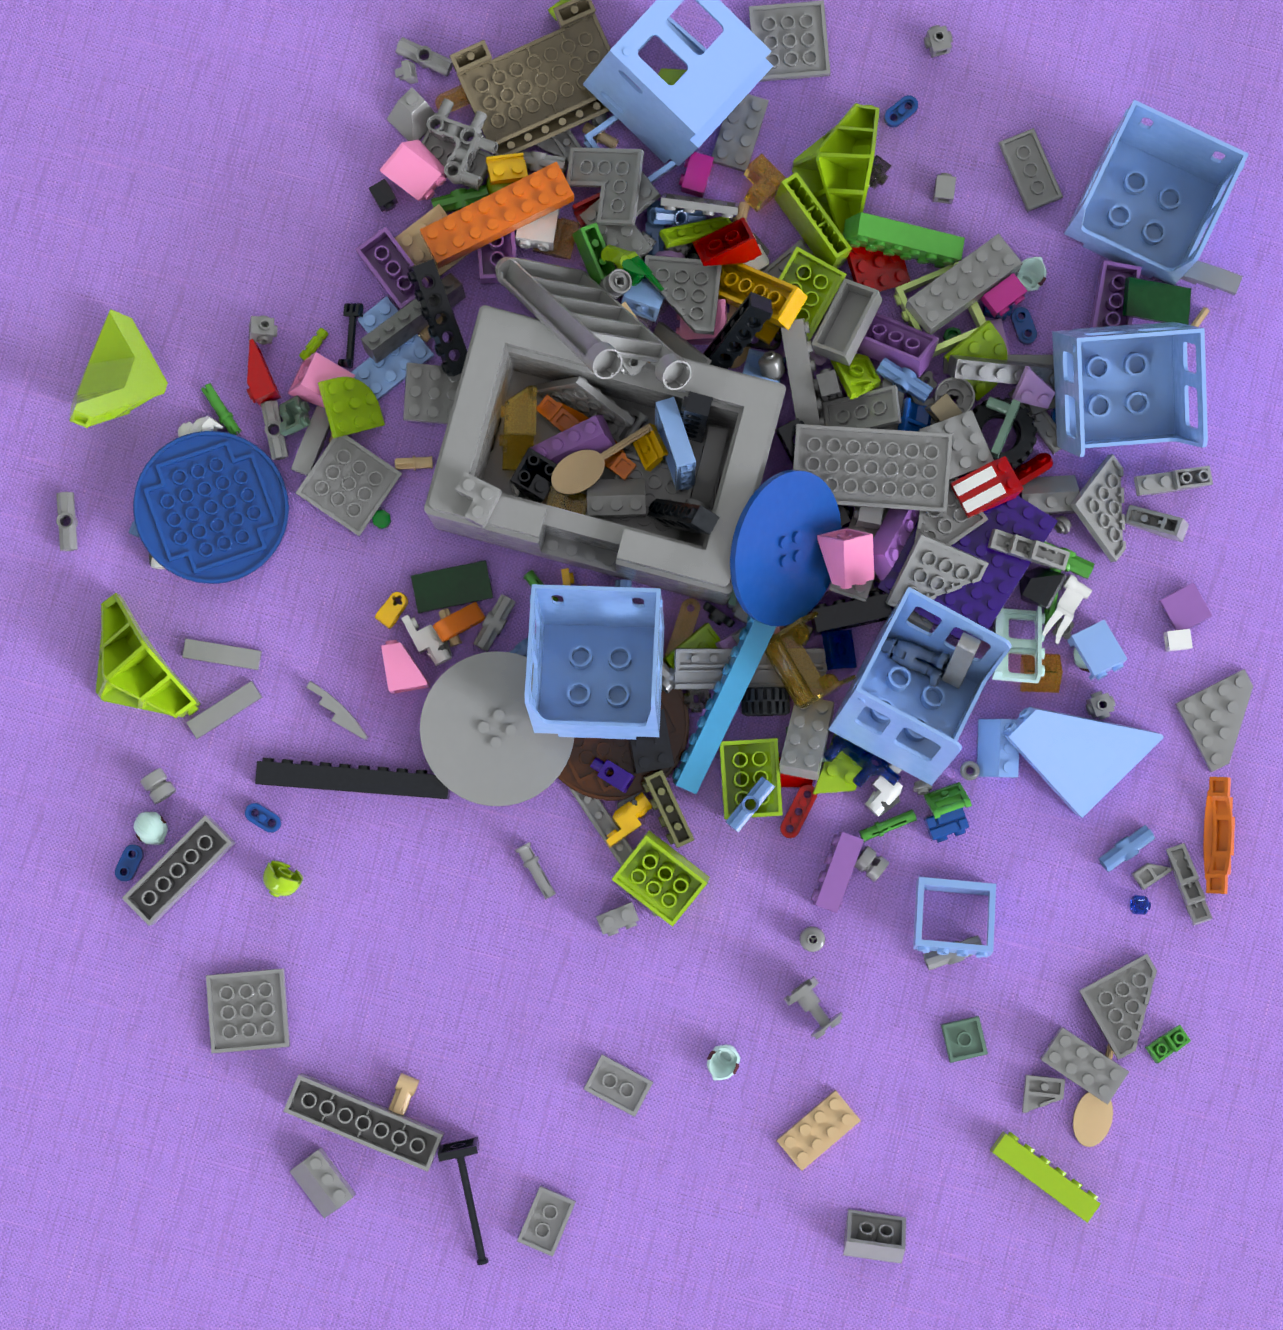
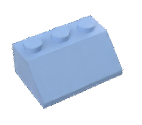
(994, 752)

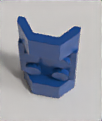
(913, 416)

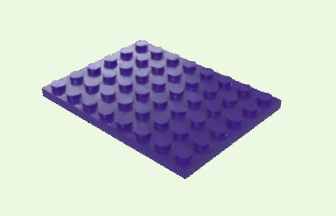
(985, 598)

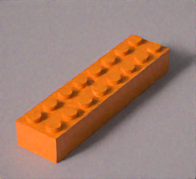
(497, 215)

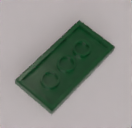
(1156, 301)
(452, 586)

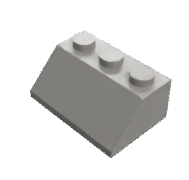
(1051, 493)
(617, 498)
(322, 1182)
(875, 1236)

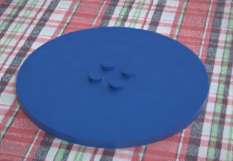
(210, 507)
(776, 549)

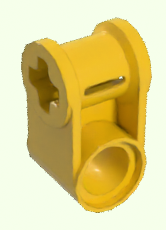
(389, 612)

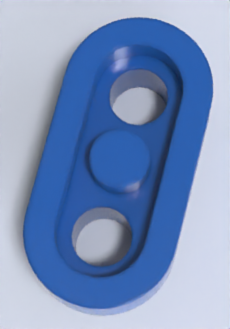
(900, 112)
(1023, 325)
(263, 818)
(129, 863)

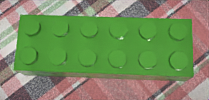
(903, 240)

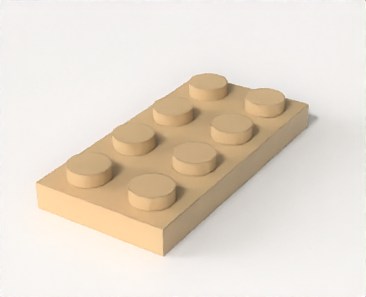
(818, 1130)

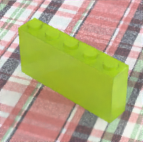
(812, 221)

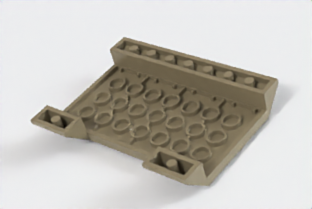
(538, 85)

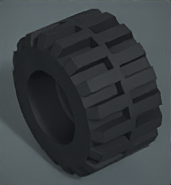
(765, 701)

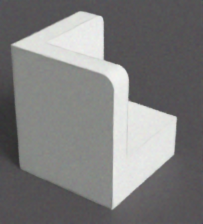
(1177, 640)

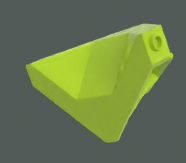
(841, 164)
(117, 374)
(133, 670)

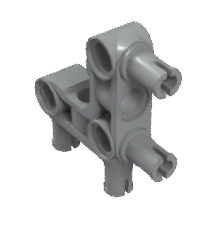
(464, 151)

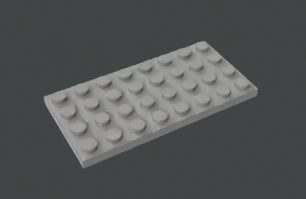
(878, 465)

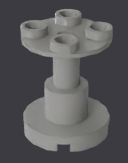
(809, 1002)

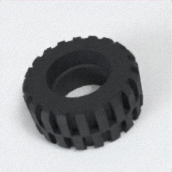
(1022, 425)

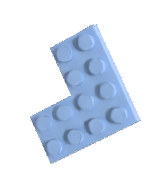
(391, 370)

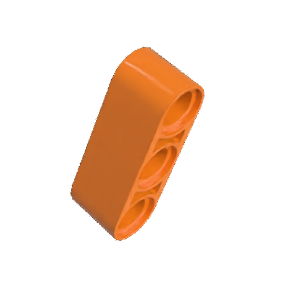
(459, 622)

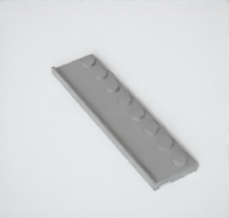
(703, 668)

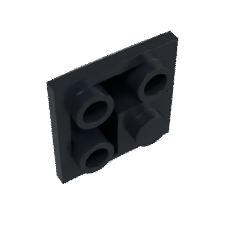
(533, 475)

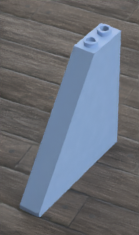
(1078, 754)

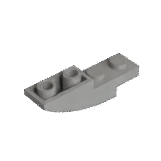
(1173, 481)

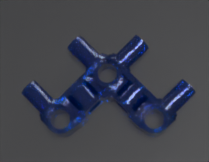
(863, 759)

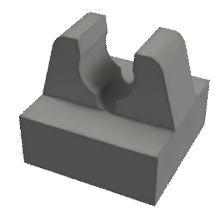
(407, 72)

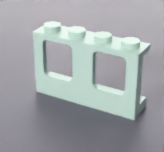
(1021, 646)

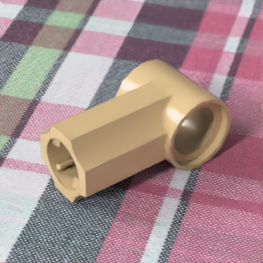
(404, 1091)

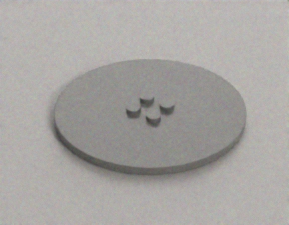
(482, 735)

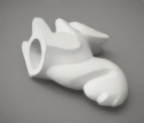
(201, 424)

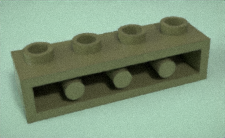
(669, 810)

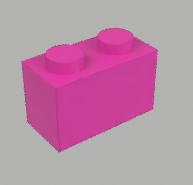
(697, 174)
(1004, 295)

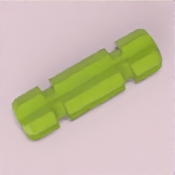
(314, 344)

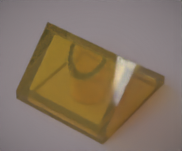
(1052, 676)

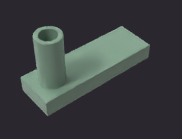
(1010, 411)

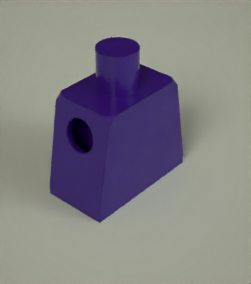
(620, 779)

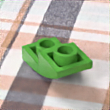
(1167, 1044)

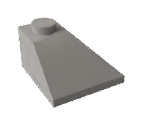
(411, 115)

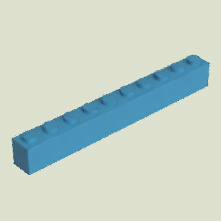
(723, 705)

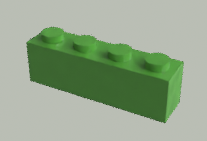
(590, 244)

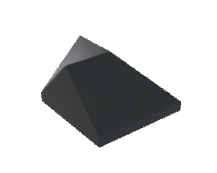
(1040, 586)

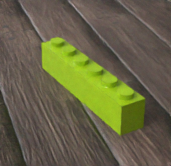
(1045, 1177)

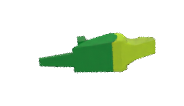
(630, 263)

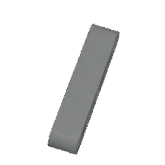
(961, 660)

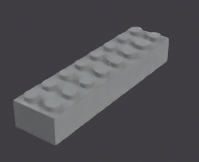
(363, 1121)

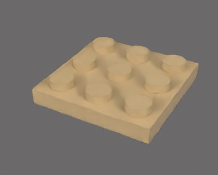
(413, 243)

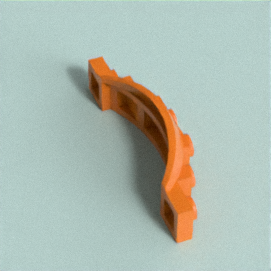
(565, 417)
(1218, 835)

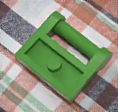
(942, 800)

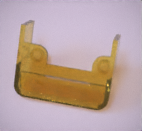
(519, 426)
(796, 667)

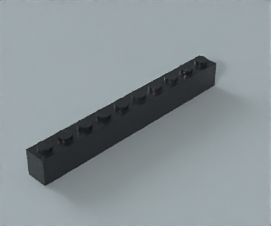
(350, 779)

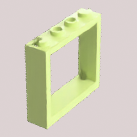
(901, 299)

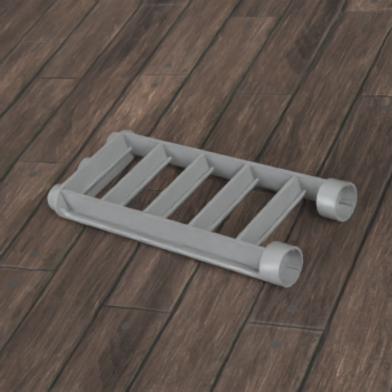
(589, 320)

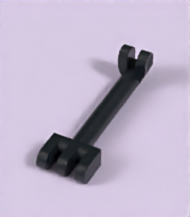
(352, 311)

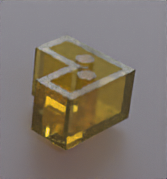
(765, 182)
(574, 503)

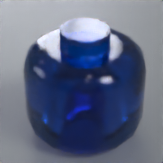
(1139, 904)

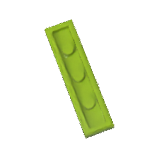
(691, 232)

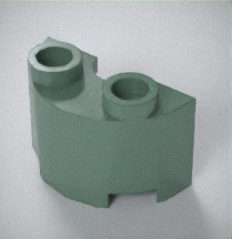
(294, 416)

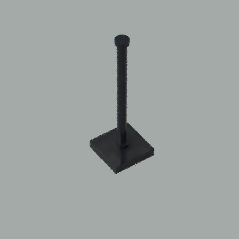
(458, 1151)

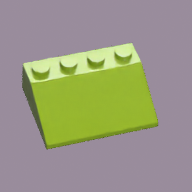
(817, 281)
(741, 768)
(661, 878)

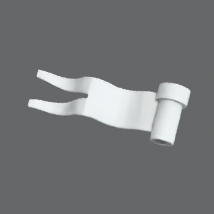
(1067, 605)

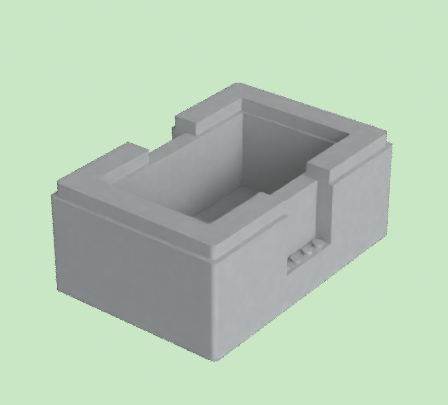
(520, 351)

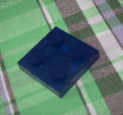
(839, 650)

